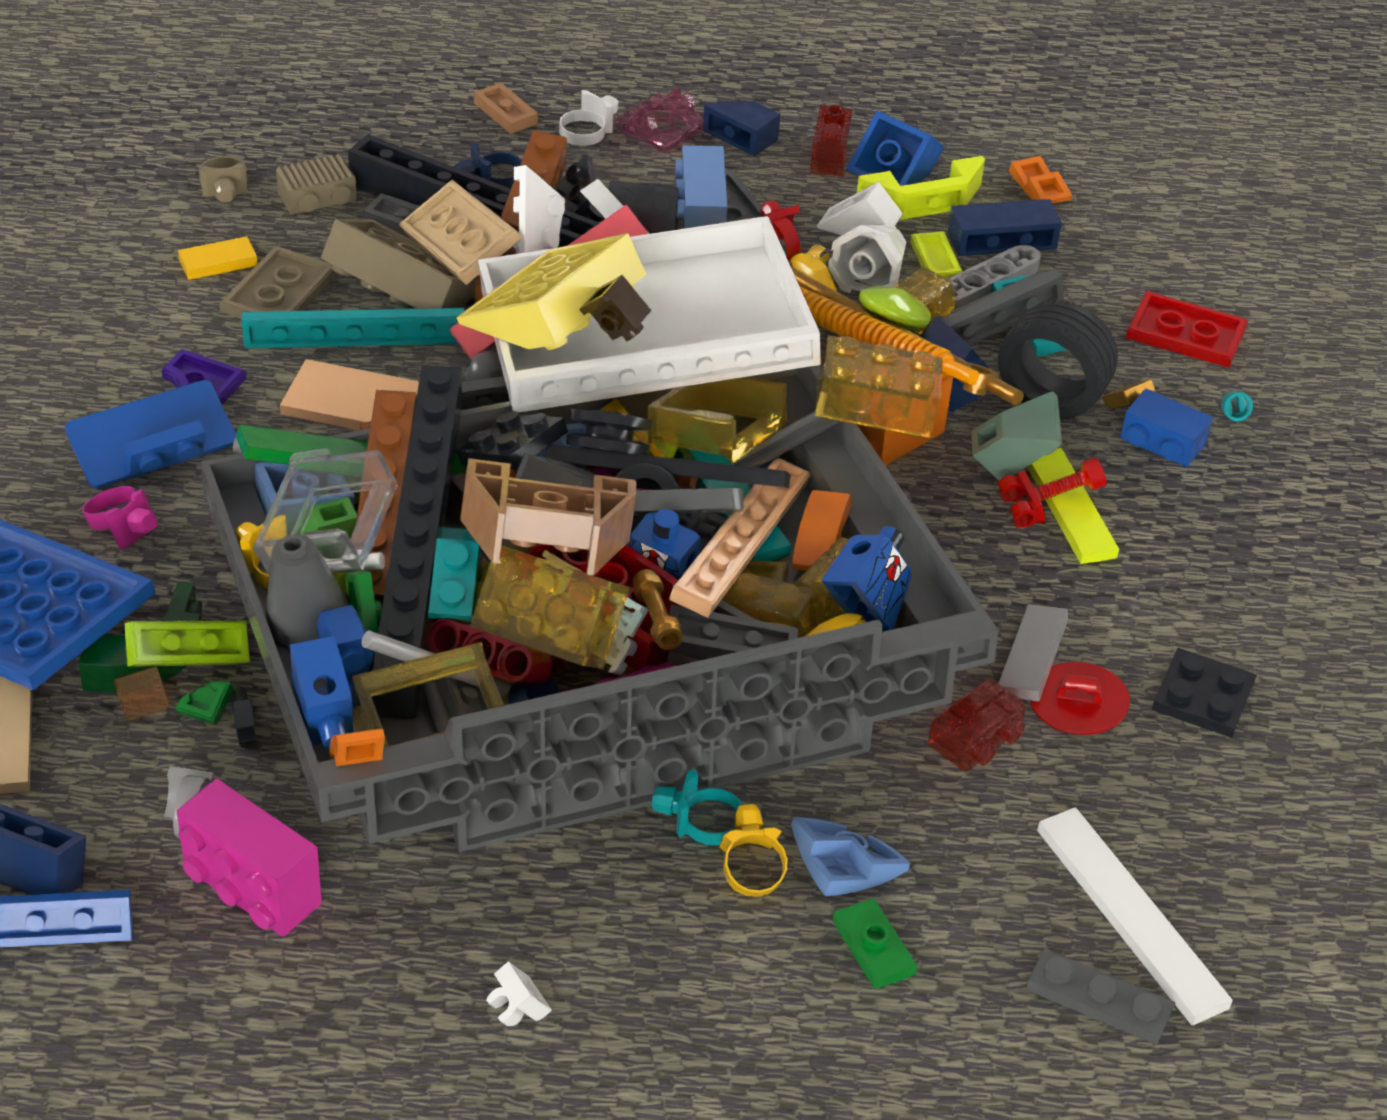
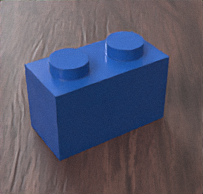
(1166, 427)

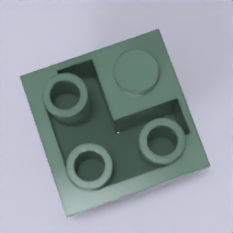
(1018, 436)

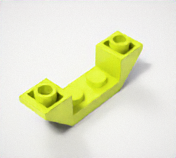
(931, 196)

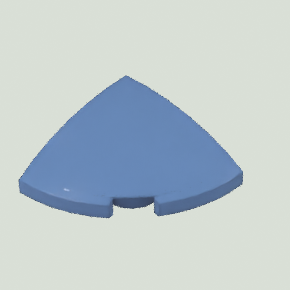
(841, 858)

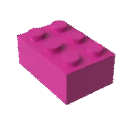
(249, 858)

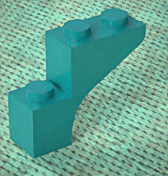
(455, 575)

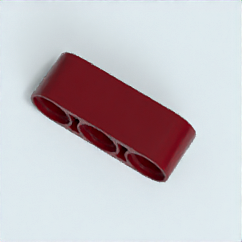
(505, 656)

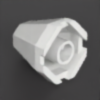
(867, 255)

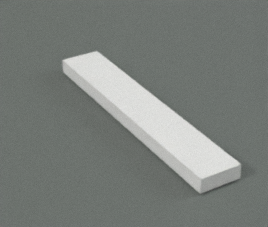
(1135, 916)

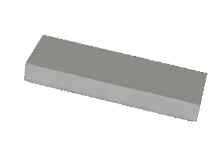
(1034, 651)

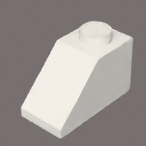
(866, 207)

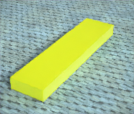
(1075, 511)

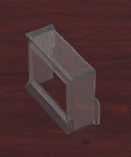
(318, 475)

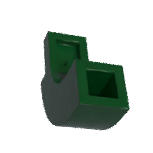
(107, 656)

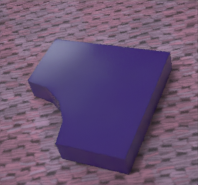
(191, 367)

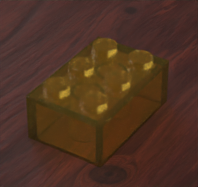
(879, 386)
(550, 607)

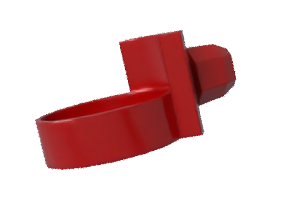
(783, 225)

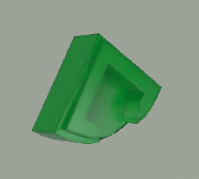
(206, 702)

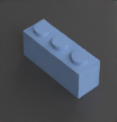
(701, 186)

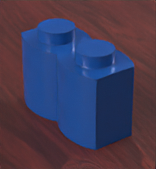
(348, 632)

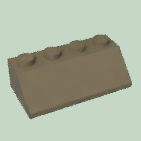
(394, 265)

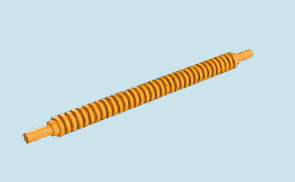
(866, 329)

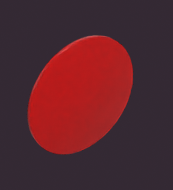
(1082, 699)

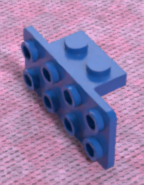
(150, 434)

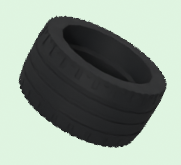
(1076, 331)

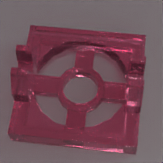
(643, 125)

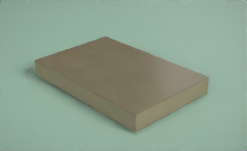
(279, 283)

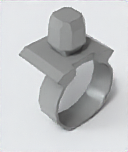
(182, 787)

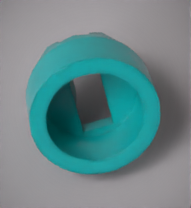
(1242, 402)

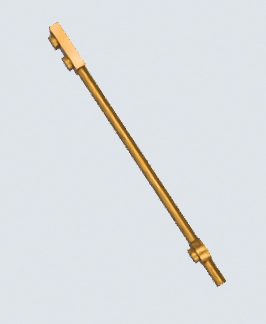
(988, 378)

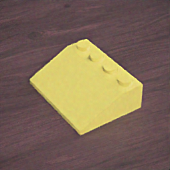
(545, 297)

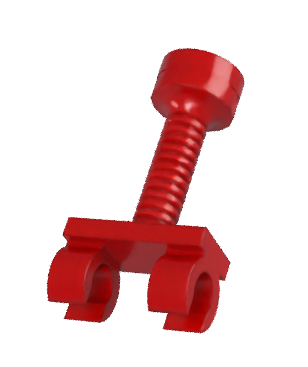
(1030, 511)

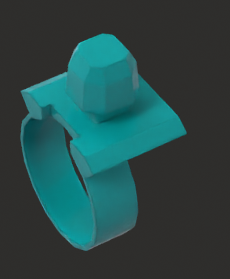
(670, 800)

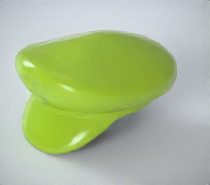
(896, 306)

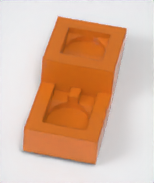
(1038, 181)
(820, 526)
(357, 747)

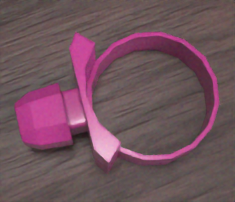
(125, 523)

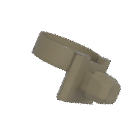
(223, 178)

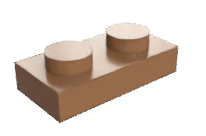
(505, 108)

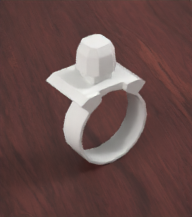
(592, 109)

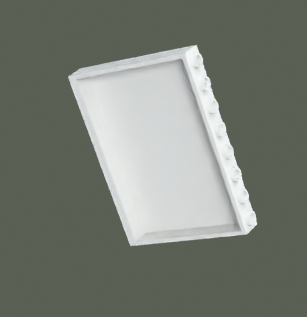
(718, 313)

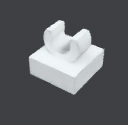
(520, 993)

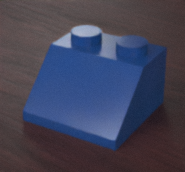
(895, 148)

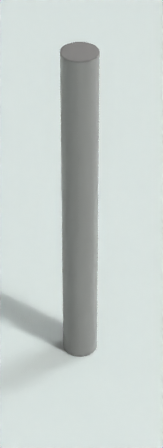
(406, 652)

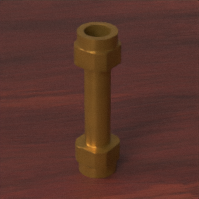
(665, 628)

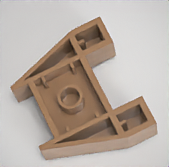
(547, 513)

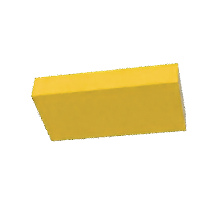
(217, 258)

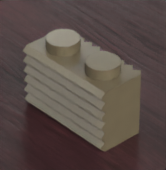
(316, 184)

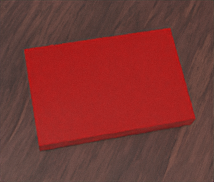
(1187, 329)

